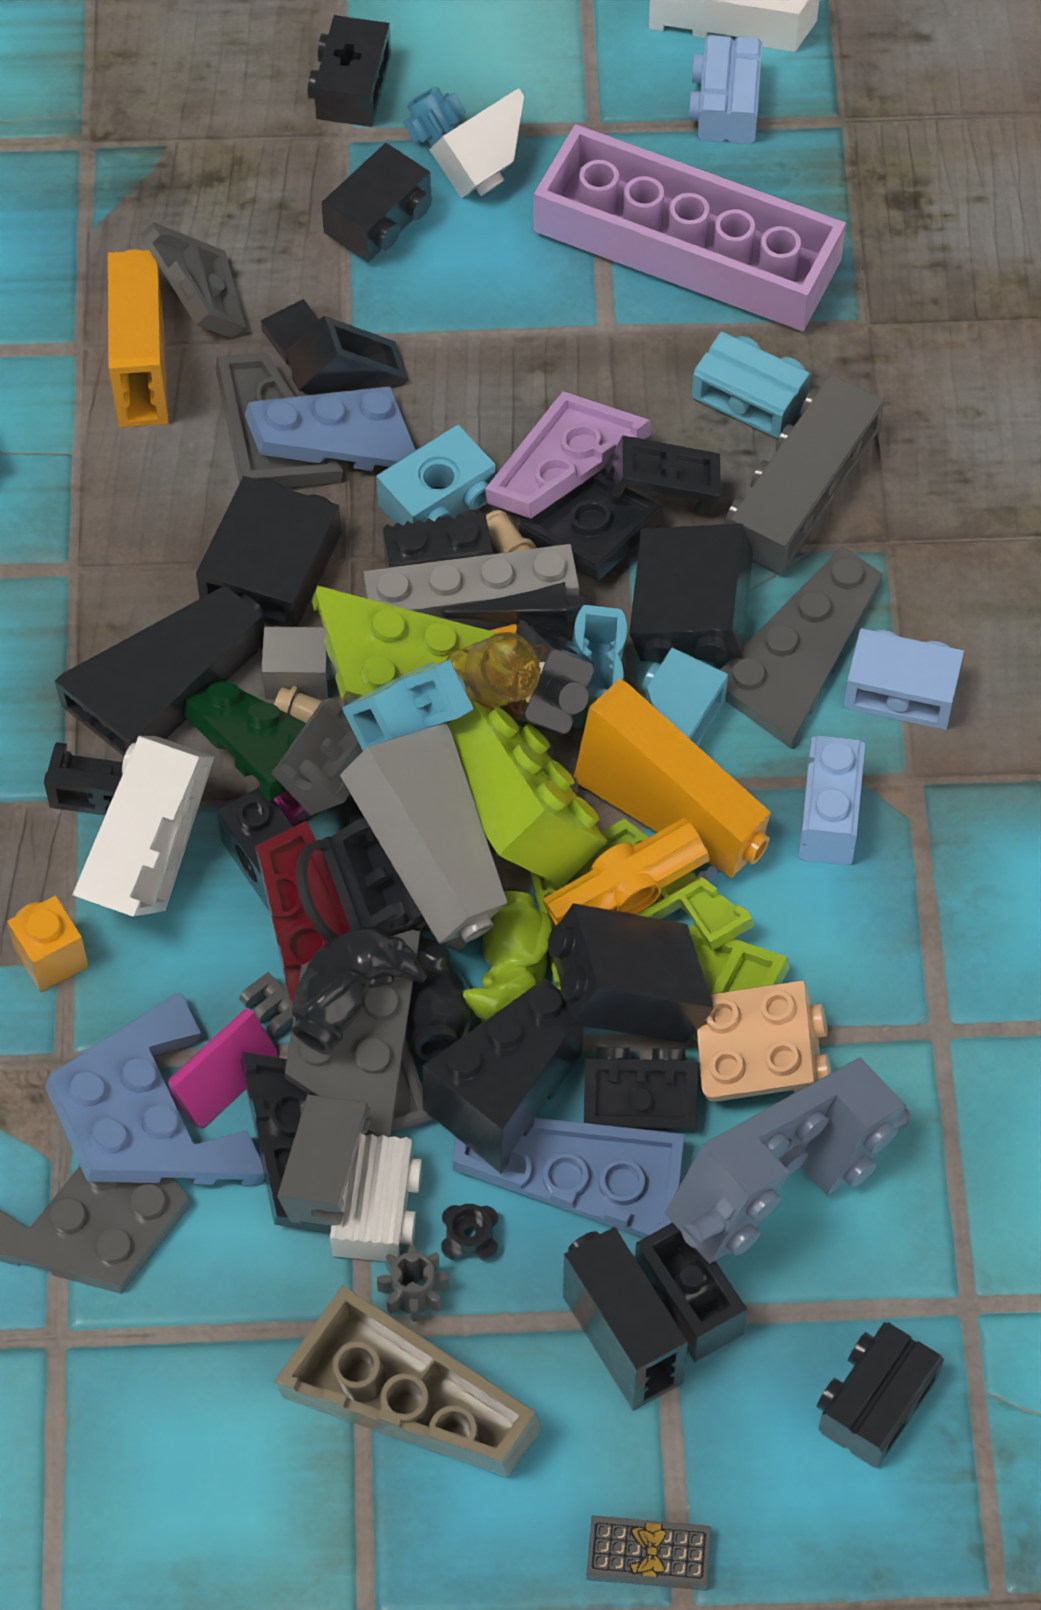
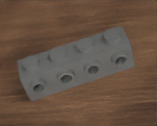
(806, 470)

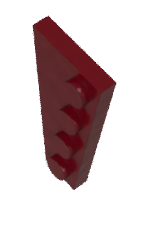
(293, 930)

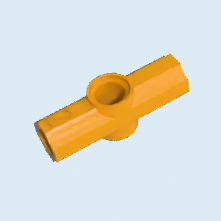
(632, 876)

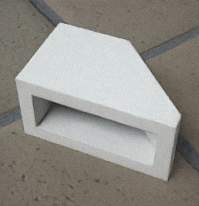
(481, 147)

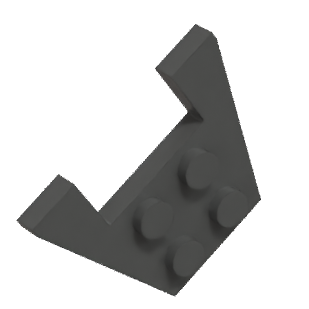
(96, 1230)

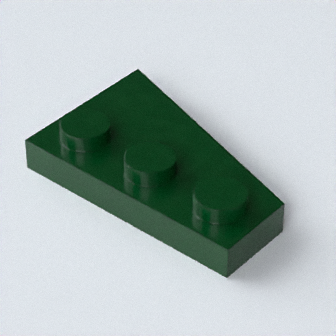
(246, 727)

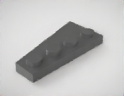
(801, 646)

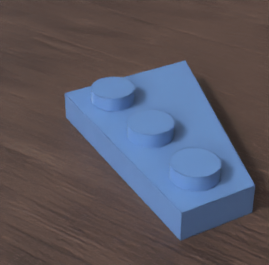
(338, 425)

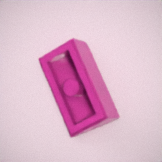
(215, 1073)

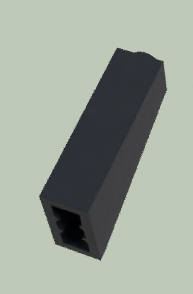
(147, 677)

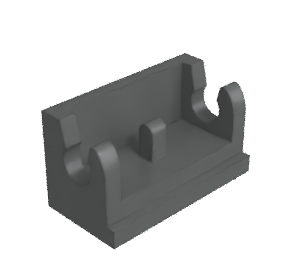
(318, 757)
(322, 1159)

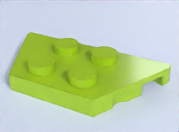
(382, 641)

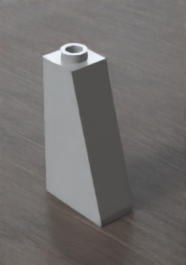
(430, 829)

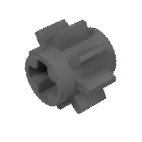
(413, 1267)

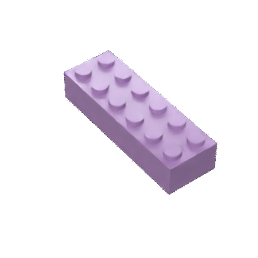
(688, 227)

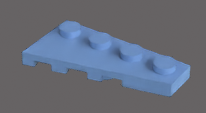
(590, 1170)

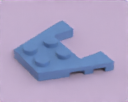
(124, 1114)

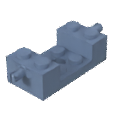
(824, 1129)

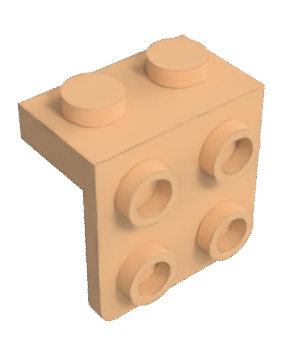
(762, 1042)

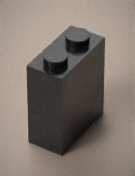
(272, 548)
(691, 592)
(629, 973)
(623, 1317)

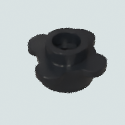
(470, 1216)

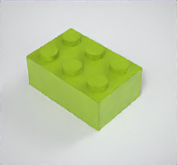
(524, 795)

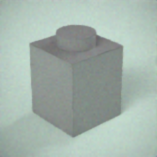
(296, 659)

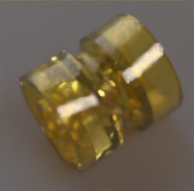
(497, 669)

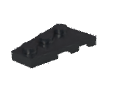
(276, 1114)

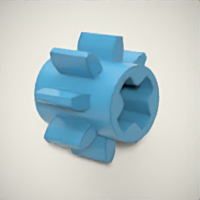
(433, 115)

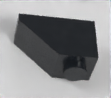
(344, 358)

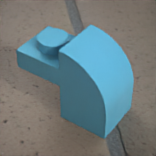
(408, 704)

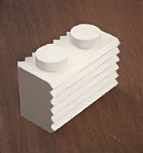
(377, 1200)

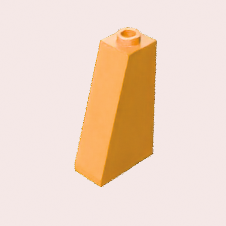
(136, 339)
(660, 776)

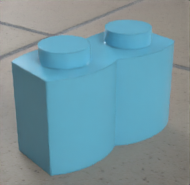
(602, 638)

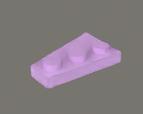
(561, 453)

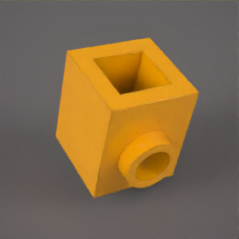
(47, 943)

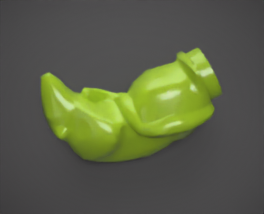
(515, 952)

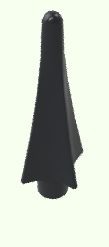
(542, 607)

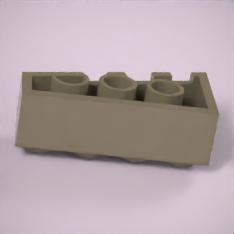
(399, 1384)

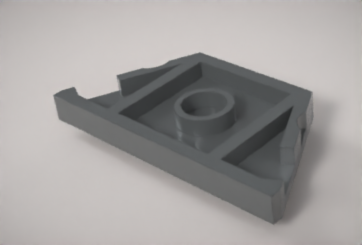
(367, 1058)

